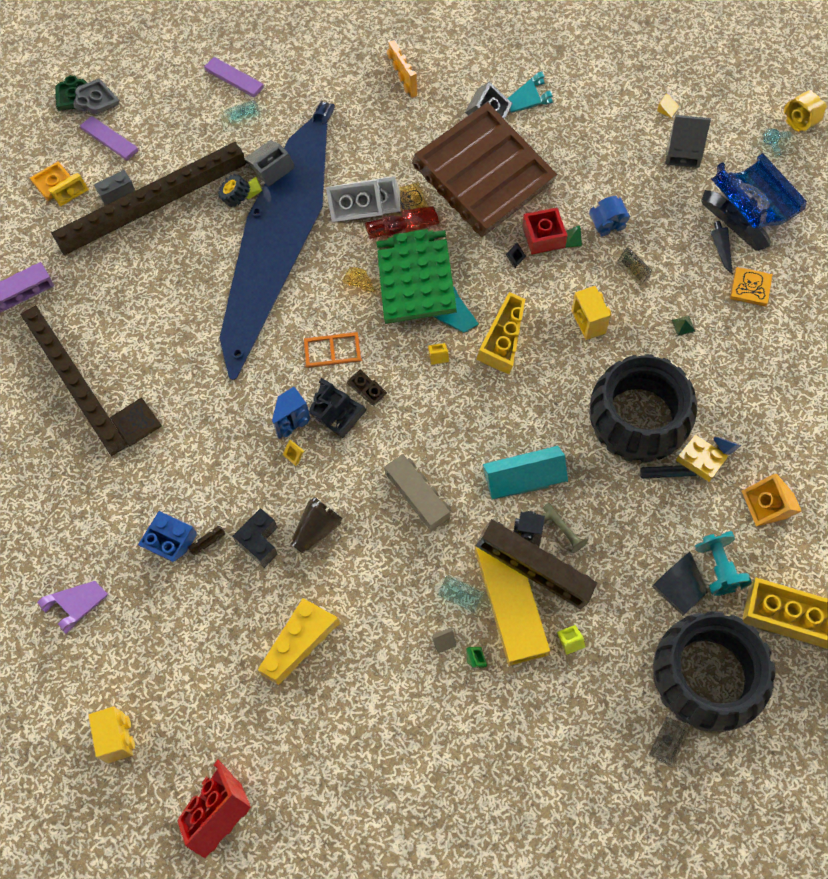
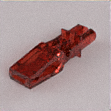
(394, 224)

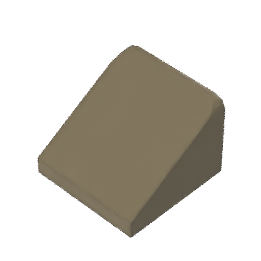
(444, 640)

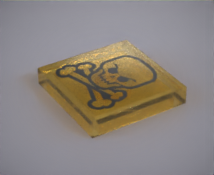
(411, 198)

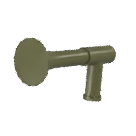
(576, 542)

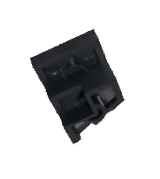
(337, 406)
(682, 585)

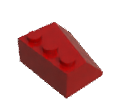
(214, 812)

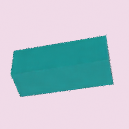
(526, 472)

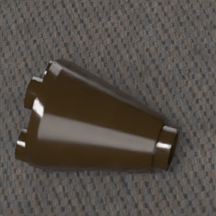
(314, 525)

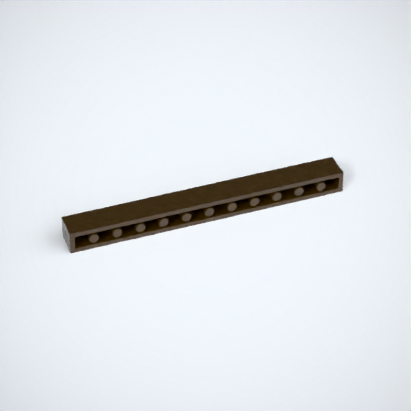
(149, 198)

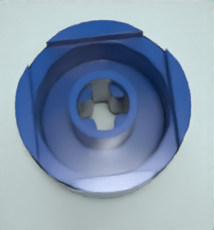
(609, 215)

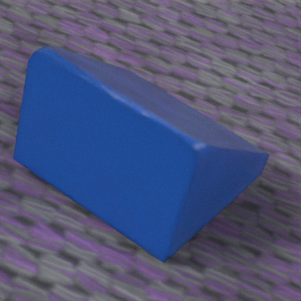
(726, 446)

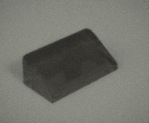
(634, 266)
(669, 741)

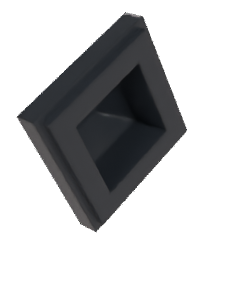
(515, 255)

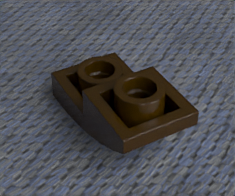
(368, 389)

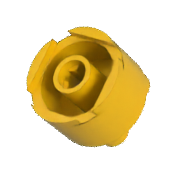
(804, 111)

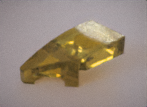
(358, 277)

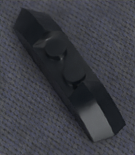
(730, 216)

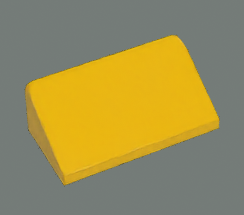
(68, 189)

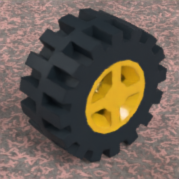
(234, 190)

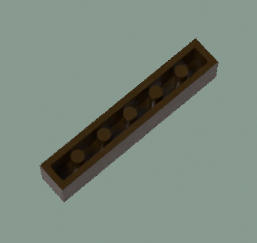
(536, 564)

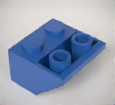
(290, 413)
(168, 537)

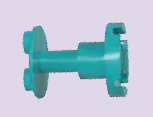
(725, 571)

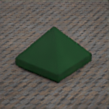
(683, 325)

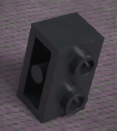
(530, 526)

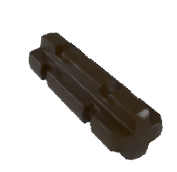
(206, 540)

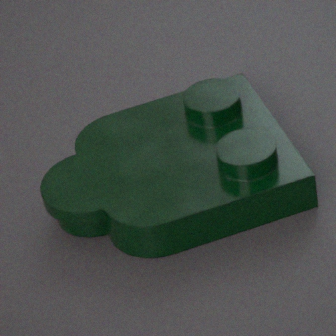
(66, 91)

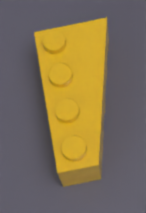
(501, 340)
(299, 637)

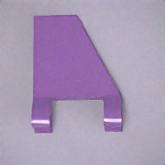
(75, 602)

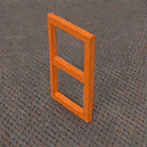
(331, 337)

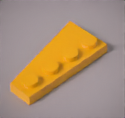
(404, 70)

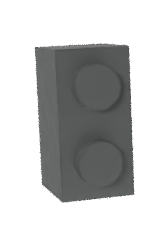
(114, 187)

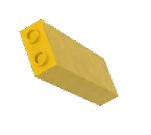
(513, 610)

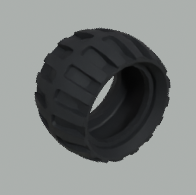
(651, 375)
(747, 648)

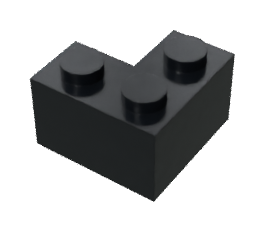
(253, 537)

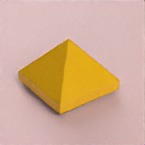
(293, 452)

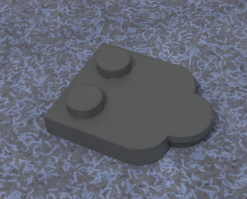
(95, 97)

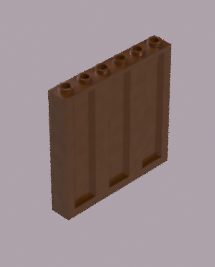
(483, 169)

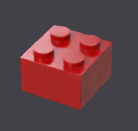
(544, 230)

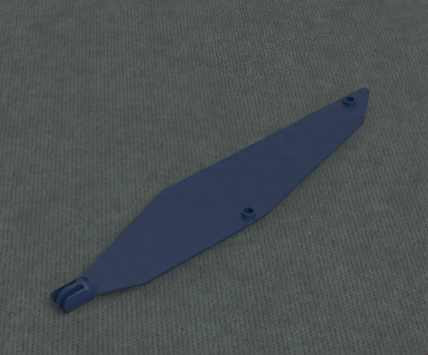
(275, 239)

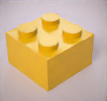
(591, 312)
(111, 735)

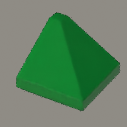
(574, 237)

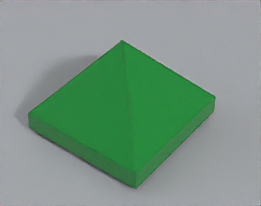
(475, 657)

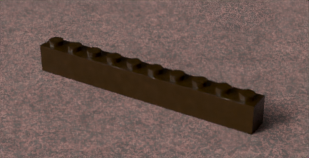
(74, 381)

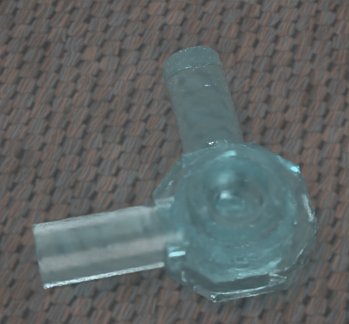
(772, 137)

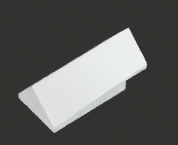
(363, 199)

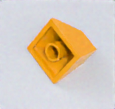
(770, 501)

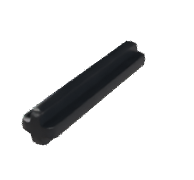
(665, 472)

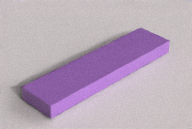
(234, 77)
(109, 138)

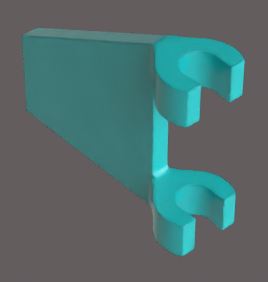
(528, 96)
(462, 320)

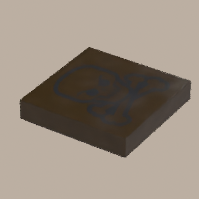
(135, 421)

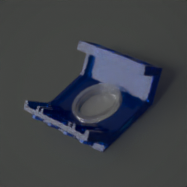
(760, 193)

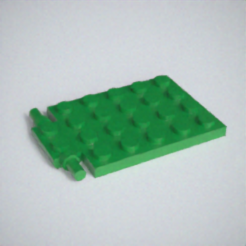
(415, 276)

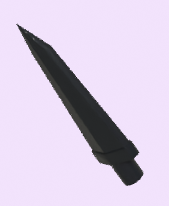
(722, 243)

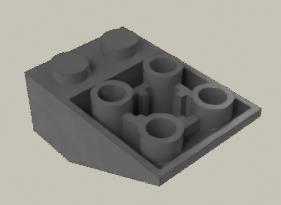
(687, 141)
(270, 162)

